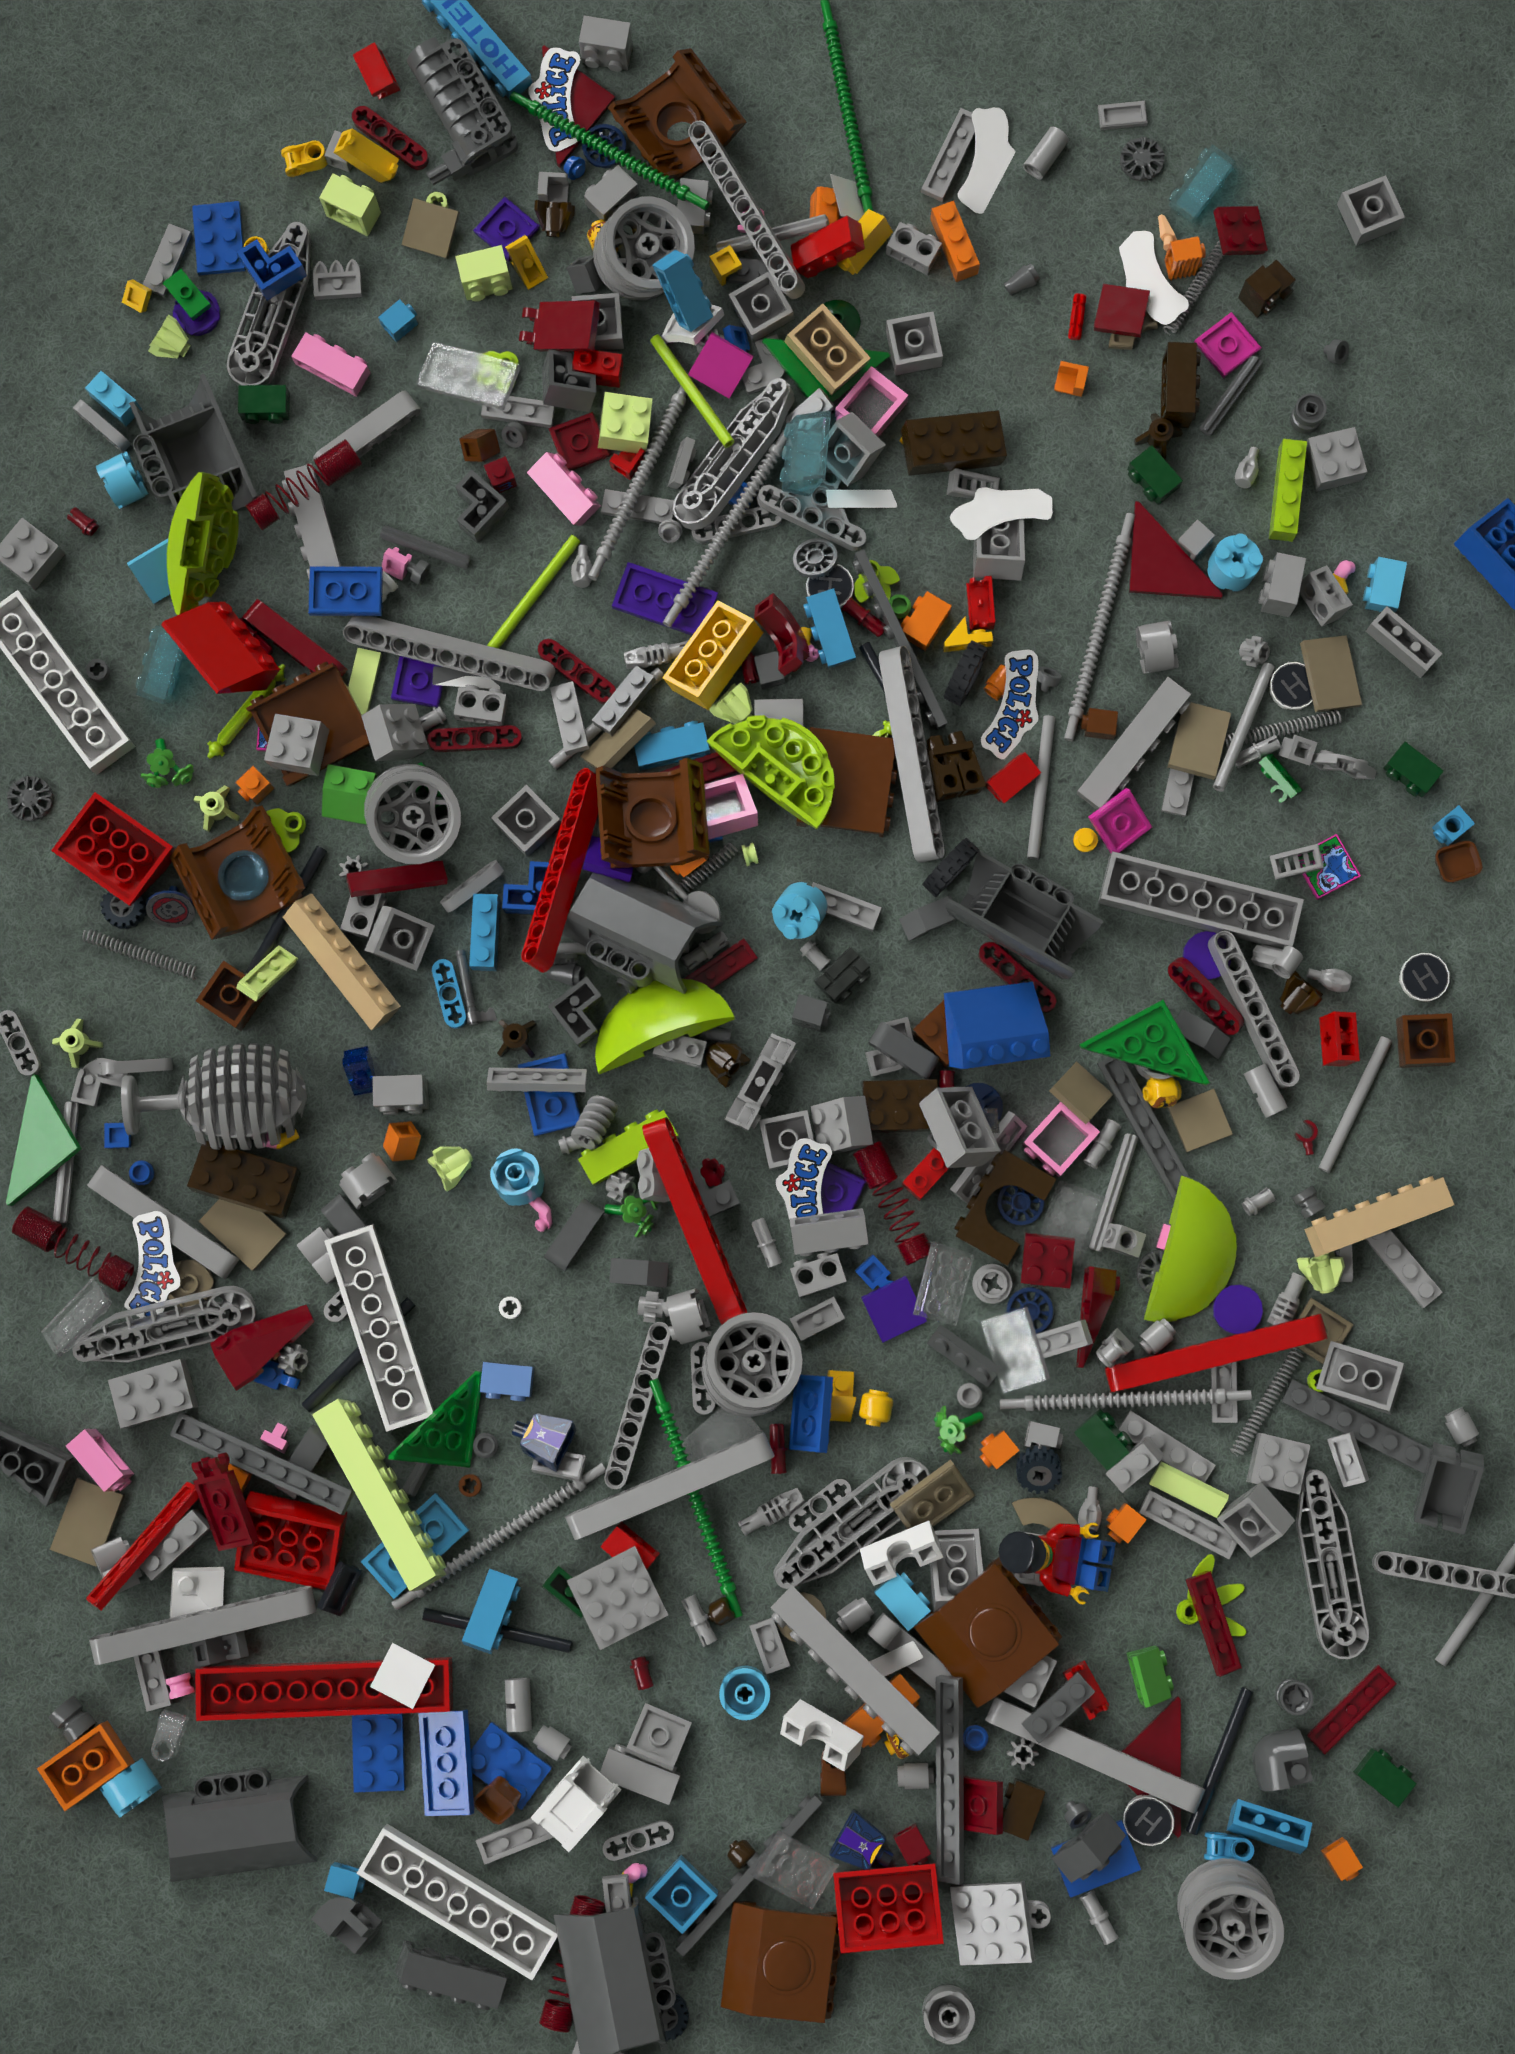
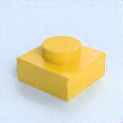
(136, 296)

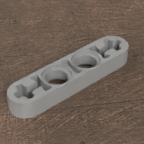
(740, 529)

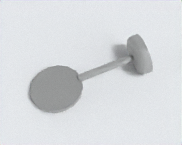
(699, 900)

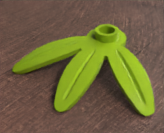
(1226, 1594)

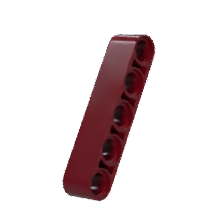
(288, 637)

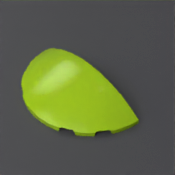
(200, 541)
(781, 762)
(655, 1017)
(1195, 1257)

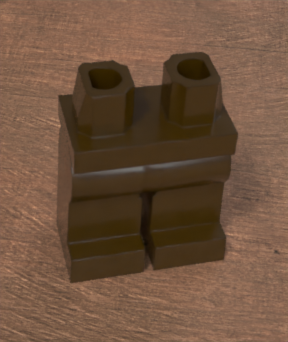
(954, 767)

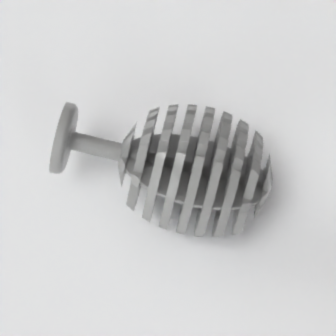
(229, 1097)

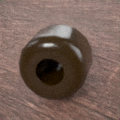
(720, 1611)
(740, 1853)

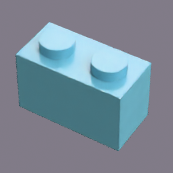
(112, 397)
(1385, 584)
(903, 1601)

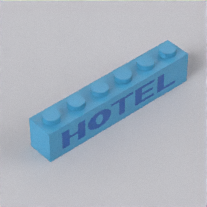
(483, 44)

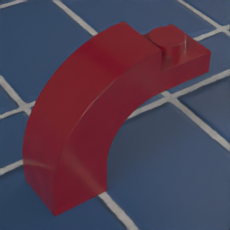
(784, 631)

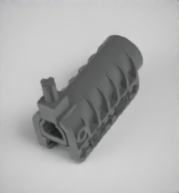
(461, 110)

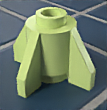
(170, 340)
(733, 705)
(220, 809)
(81, 1043)
(450, 1164)
(1322, 1271)

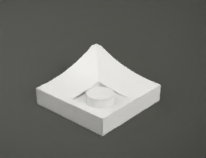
(675, 333)
(196, 1589)

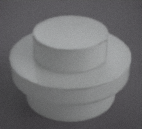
(670, 531)
(969, 1395)

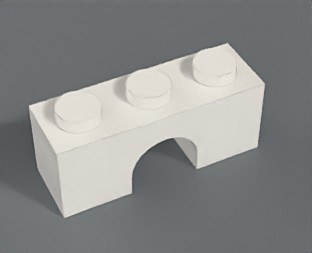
(883, 1556)
(807, 1723)

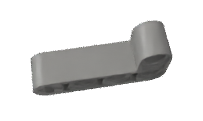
(893, 1636)

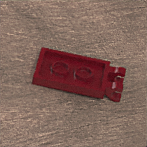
(562, 326)
(223, 1503)

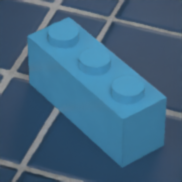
(683, 290)
(829, 628)
(672, 745)
(484, 932)
(491, 1612)
(1269, 1826)

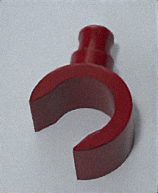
(1308, 1142)

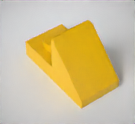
(526, 262)
(960, 638)
(842, 1396)

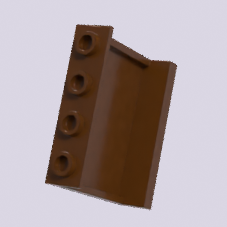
(321, 698)
(862, 780)

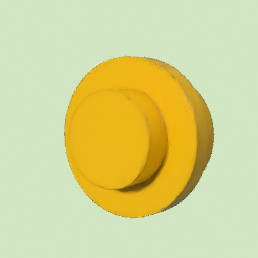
(1085, 840)

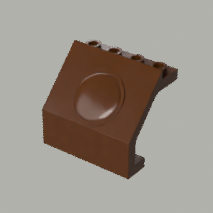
(679, 95)
(652, 816)
(989, 1633)
(781, 1963)

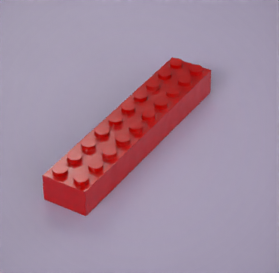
(310, 1690)

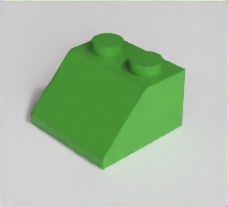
(345, 793)
(1149, 1675)

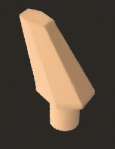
(1166, 231)

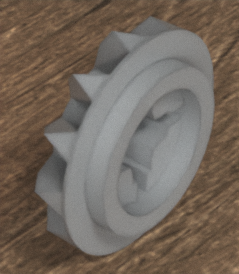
(1003, 1280)

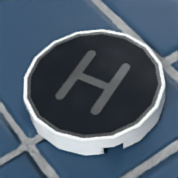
(838, 578)
(1290, 686)
(1424, 977)
(1148, 1820)

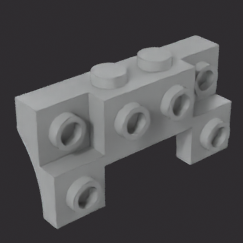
(759, 1081)

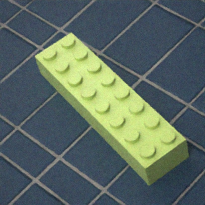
(379, 1494)

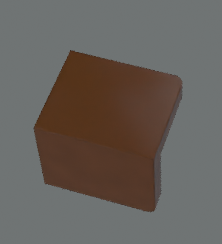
(479, 445)

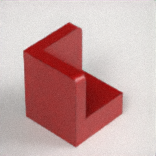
(627, 462)

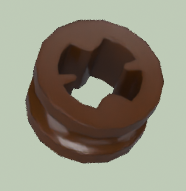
(462, 1483)

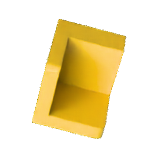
(724, 264)

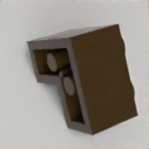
(1266, 287)

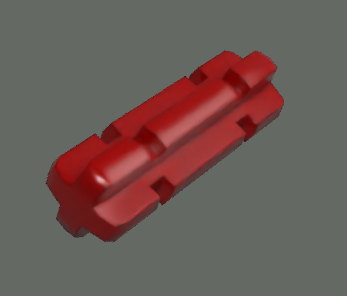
(1077, 316)

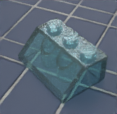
(805, 453)

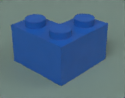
(273, 273)
(523, 898)

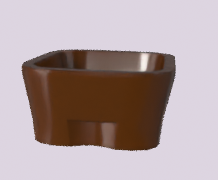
(1458, 861)
(497, 1800)

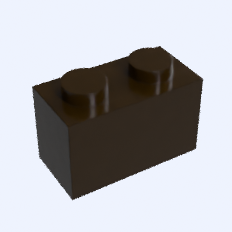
(1021, 1808)

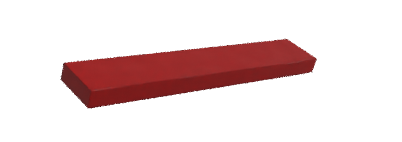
(143, 1546)

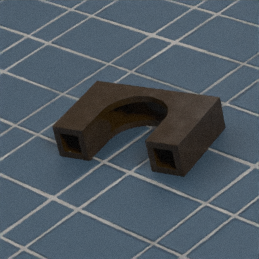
(976, 1228)

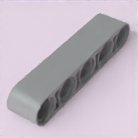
(377, 424)

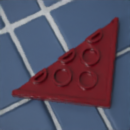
(588, 105)
(1161, 564)
(1161, 1747)

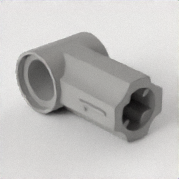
(1281, 961)

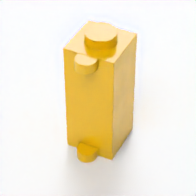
(366, 156)
(875, 233)

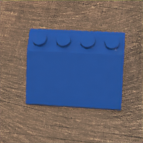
(1491, 548)
(995, 1026)

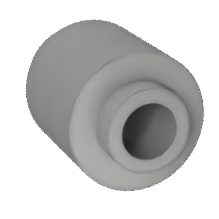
(1157, 1336)
(1461, 1427)
(854, 1615)
(552, 1743)
(915, 1776)

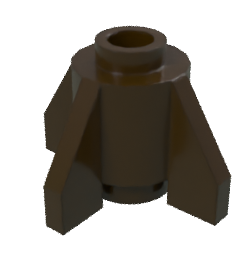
(554, 216)
(1159, 434)
(1299, 995)
(518, 1044)
(724, 1061)

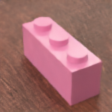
(331, 363)
(564, 488)

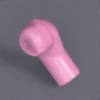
(544, 1211)

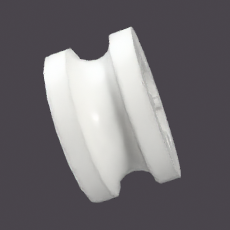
(517, 1311)

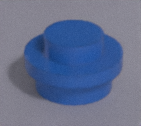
(574, 167)
(141, 1172)
(975, 1737)

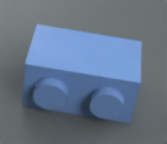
(507, 1380)

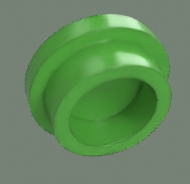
(901, 605)

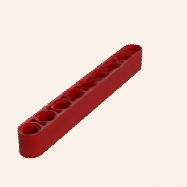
(562, 873)
(694, 1219)
(1216, 1352)

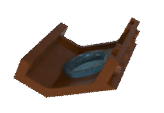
(239, 876)

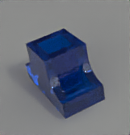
(359, 1070)

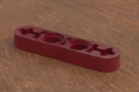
(390, 138)
(579, 669)
(475, 734)
(1019, 974)
(1208, 993)

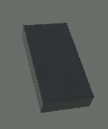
(339, 1588)

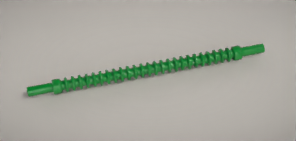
(830, 28)
(683, 192)
(727, 1587)

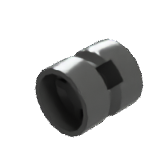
(1303, 417)
(1293, 1696)
(72, 1719)

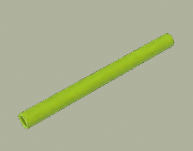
(692, 391)
(534, 592)

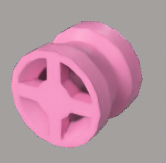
(180, 1685)

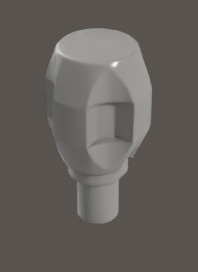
(1247, 469)
(581, 568)
(1332, 979)
(1090, 1510)

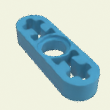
(440, 989)

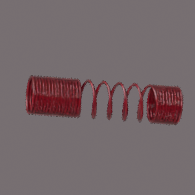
(333, 466)
(878, 1170)
(38, 1229)
(557, 2017)

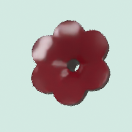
(712, 1172)

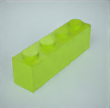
(1287, 490)
(617, 1151)

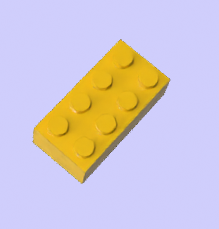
(713, 655)

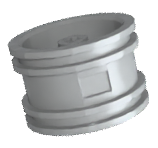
(640, 248)
(424, 814)
(764, 1366)
(1232, 1940)

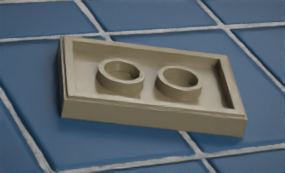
(1330, 673)
(1199, 741)
(611, 749)
(243, 1231)
(933, 1497)
(86, 1521)

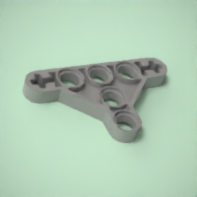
(810, 505)

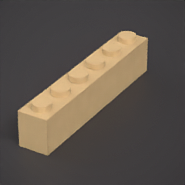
(341, 961)
(1378, 1217)

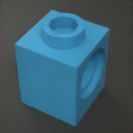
(398, 320)
(1459, 819)
(344, 1881)

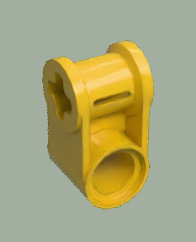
(303, 159)

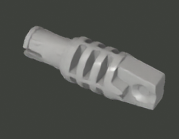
(652, 655)
(1287, 1301)
(773, 1511)

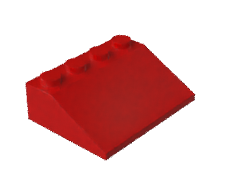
(222, 648)
(114, 850)
(295, 1541)
(888, 1908)

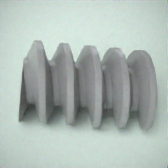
(594, 1121)

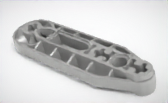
(238, 363)
(727, 468)
(152, 1332)
(839, 1533)
(1327, 1551)

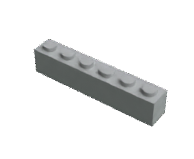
(312, 521)
(1134, 743)

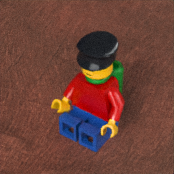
(1060, 1558)

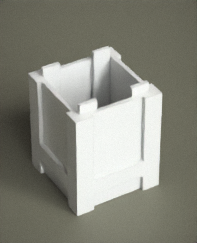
(576, 1803)

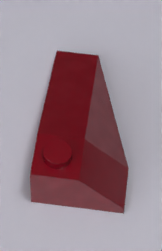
(1097, 1295)
(249, 1347)

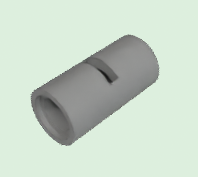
(1046, 152)
(1268, 1094)
(518, 1704)

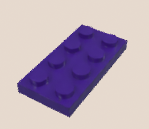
(651, 597)

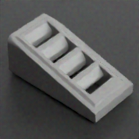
(954, 476)
(1309, 868)

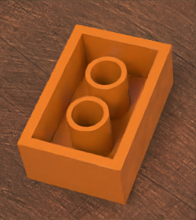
(85, 1765)

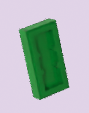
(187, 294)

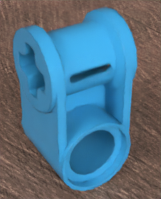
(1226, 1845)

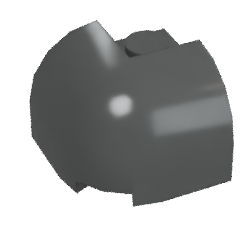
(1281, 1760)
(348, 1922)

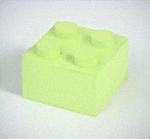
(350, 204)
(484, 273)
(625, 422)

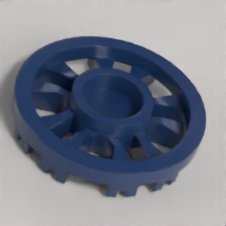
(613, 130)
(1020, 1203)
(1033, 1307)

